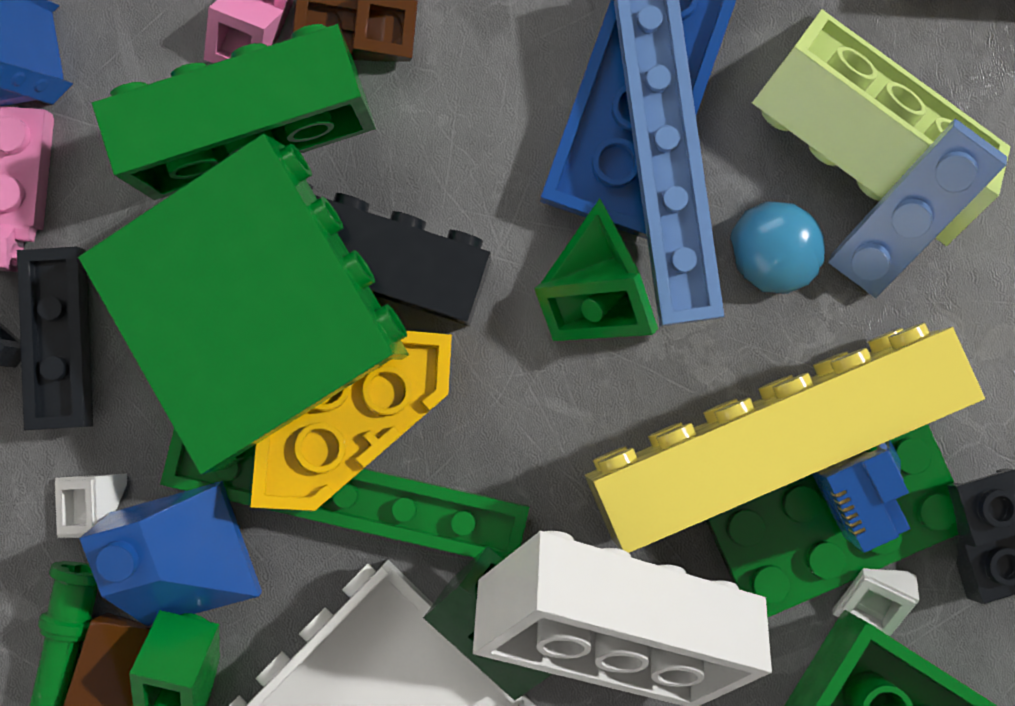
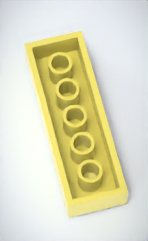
(783, 436)

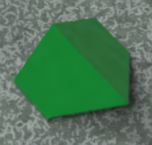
(595, 286)

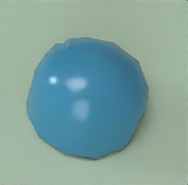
(778, 247)

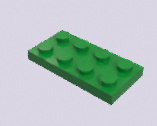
(793, 548)

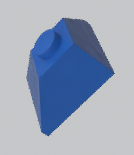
(172, 555)

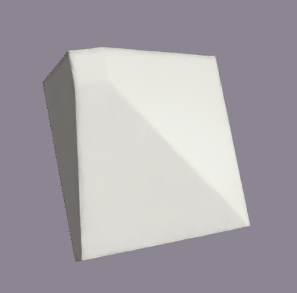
(86, 501)
(880, 598)

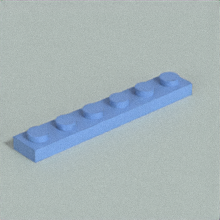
(669, 161)

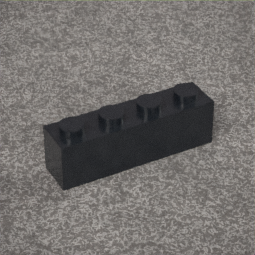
(414, 264)

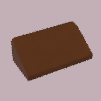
(106, 661)

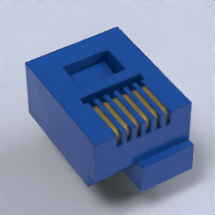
(864, 496)

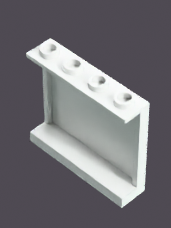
(377, 655)

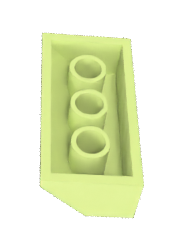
(864, 113)

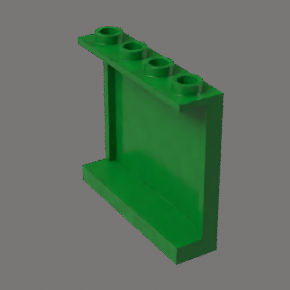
(243, 302)

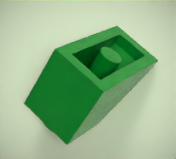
(176, 662)

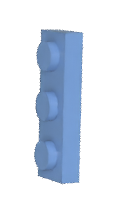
(918, 208)

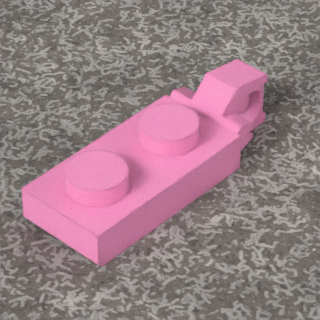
(23, 178)

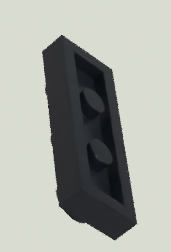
(54, 339)

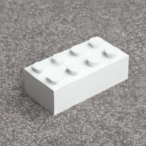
(620, 622)

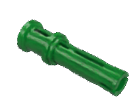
(64, 630)

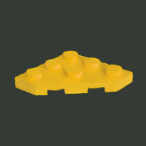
(344, 434)

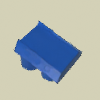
(29, 53)

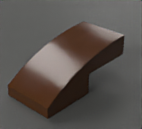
(370, 27)

